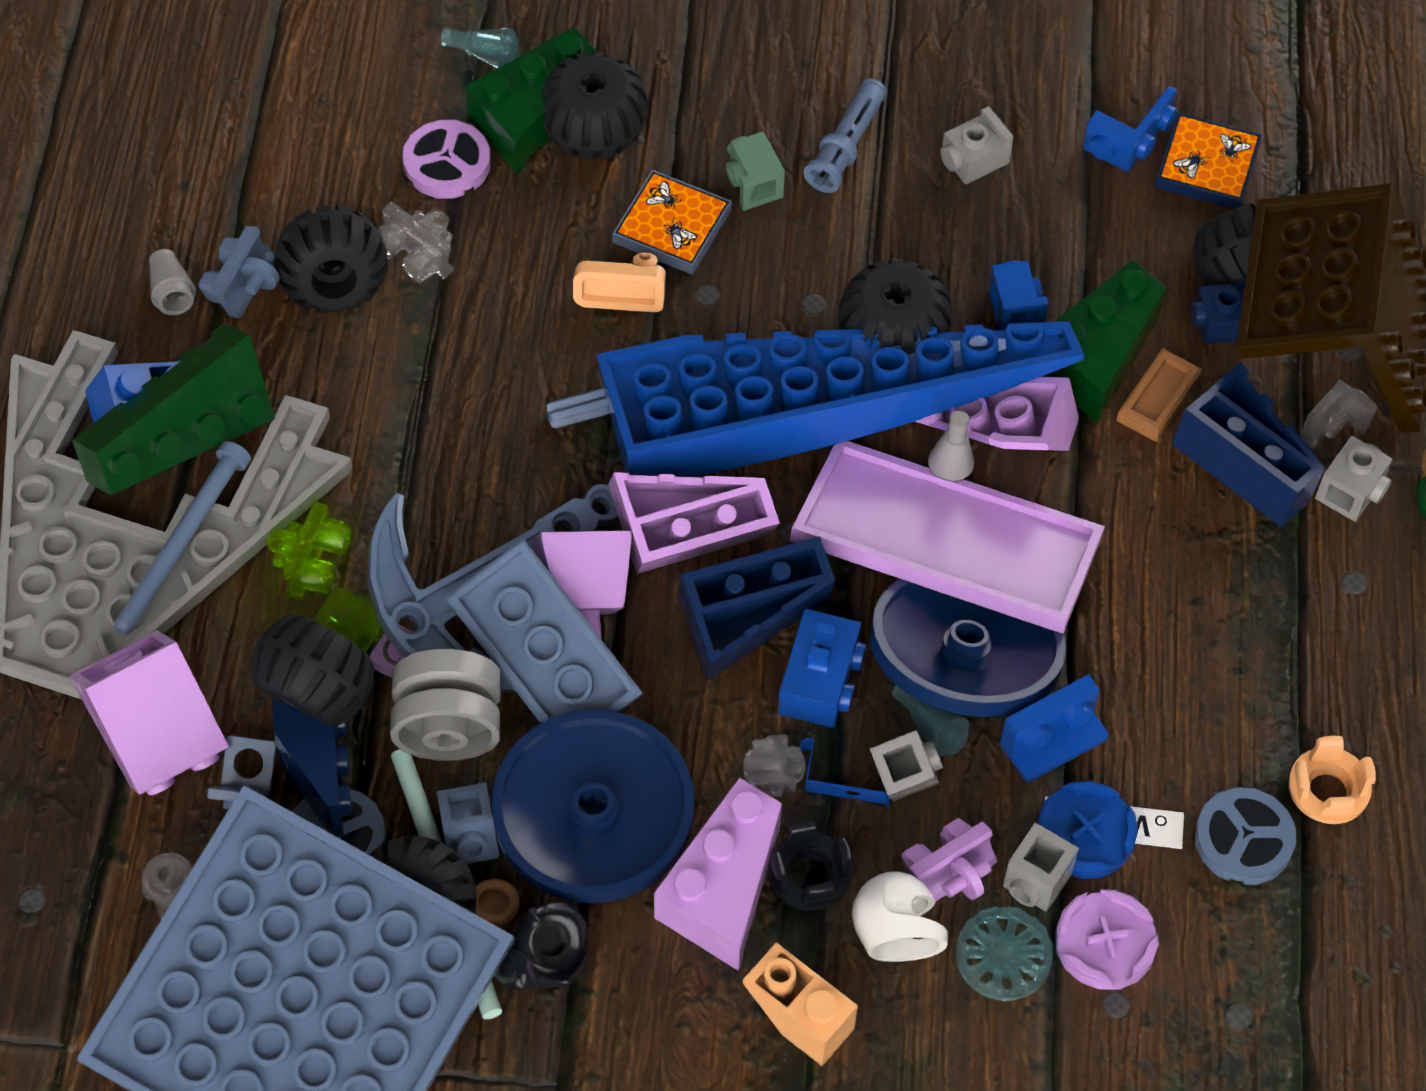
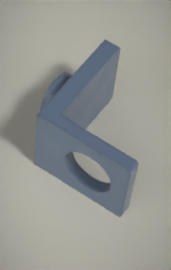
(233, 781)

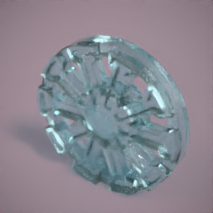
(1004, 953)

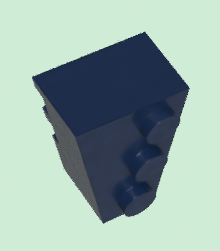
(1249, 448)

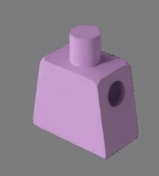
(588, 568)

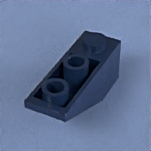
(314, 763)

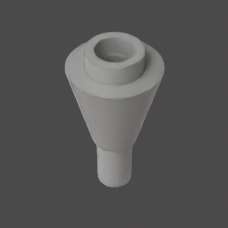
(952, 454)

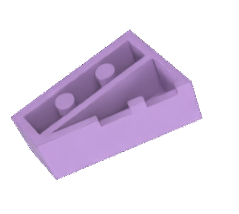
(689, 515)
(721, 874)

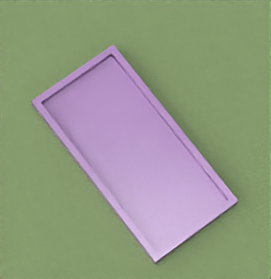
(949, 535)

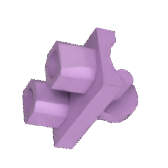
(955, 866)

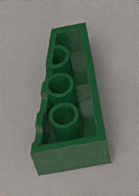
(186, 411)

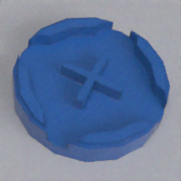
(1095, 822)

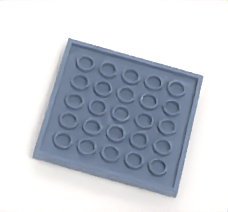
(295, 970)

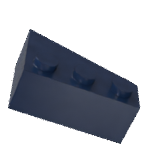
(752, 600)

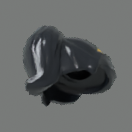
(546, 948)

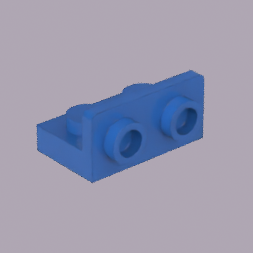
(1054, 730)

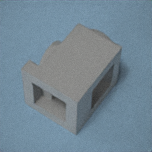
(977, 147)

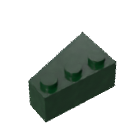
(509, 100)
(1111, 331)

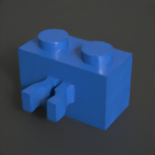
(820, 669)

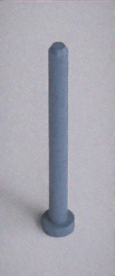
(231, 459)

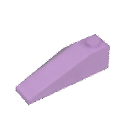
(1026, 417)

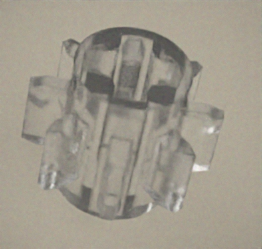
(774, 765)

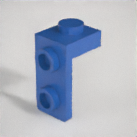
(1123, 145)

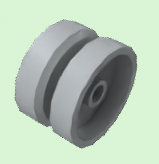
(445, 704)

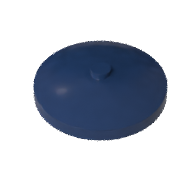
(962, 653)
(593, 806)

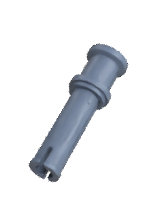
(829, 160)

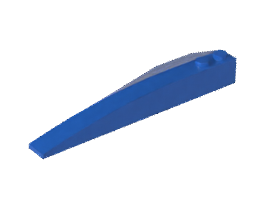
(748, 401)

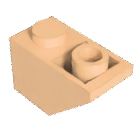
(801, 1003)

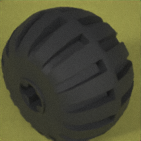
(594, 105)
(1224, 246)
(330, 259)
(895, 304)
(312, 669)
(432, 866)

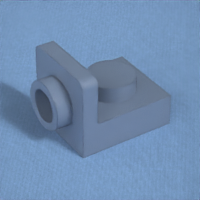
(468, 822)

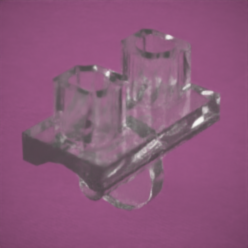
(421, 237)

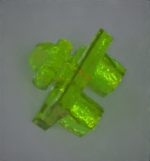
(300, 548)

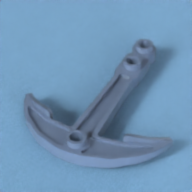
(399, 599)

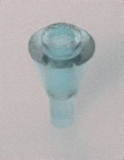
(489, 45)
(946, 729)

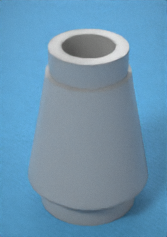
(170, 285)

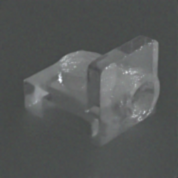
(1338, 407)

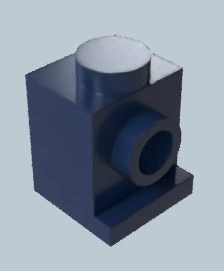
(1218, 311)

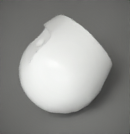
(889, 919)

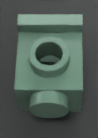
(755, 170)

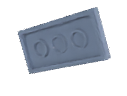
(541, 638)

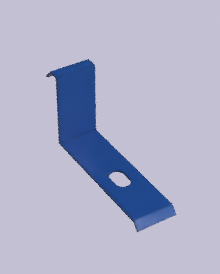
(839, 790)

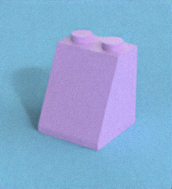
(150, 712)

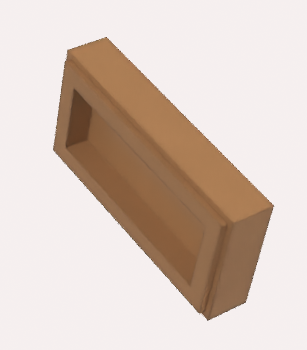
(1159, 395)

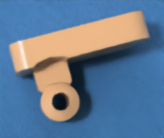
(621, 285)

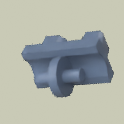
(244, 270)

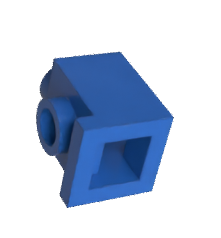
(1016, 294)

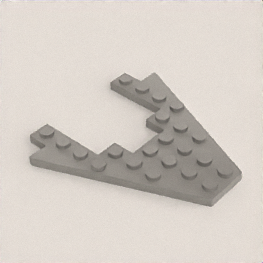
(76, 567)

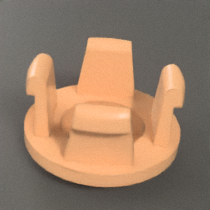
(1331, 759)

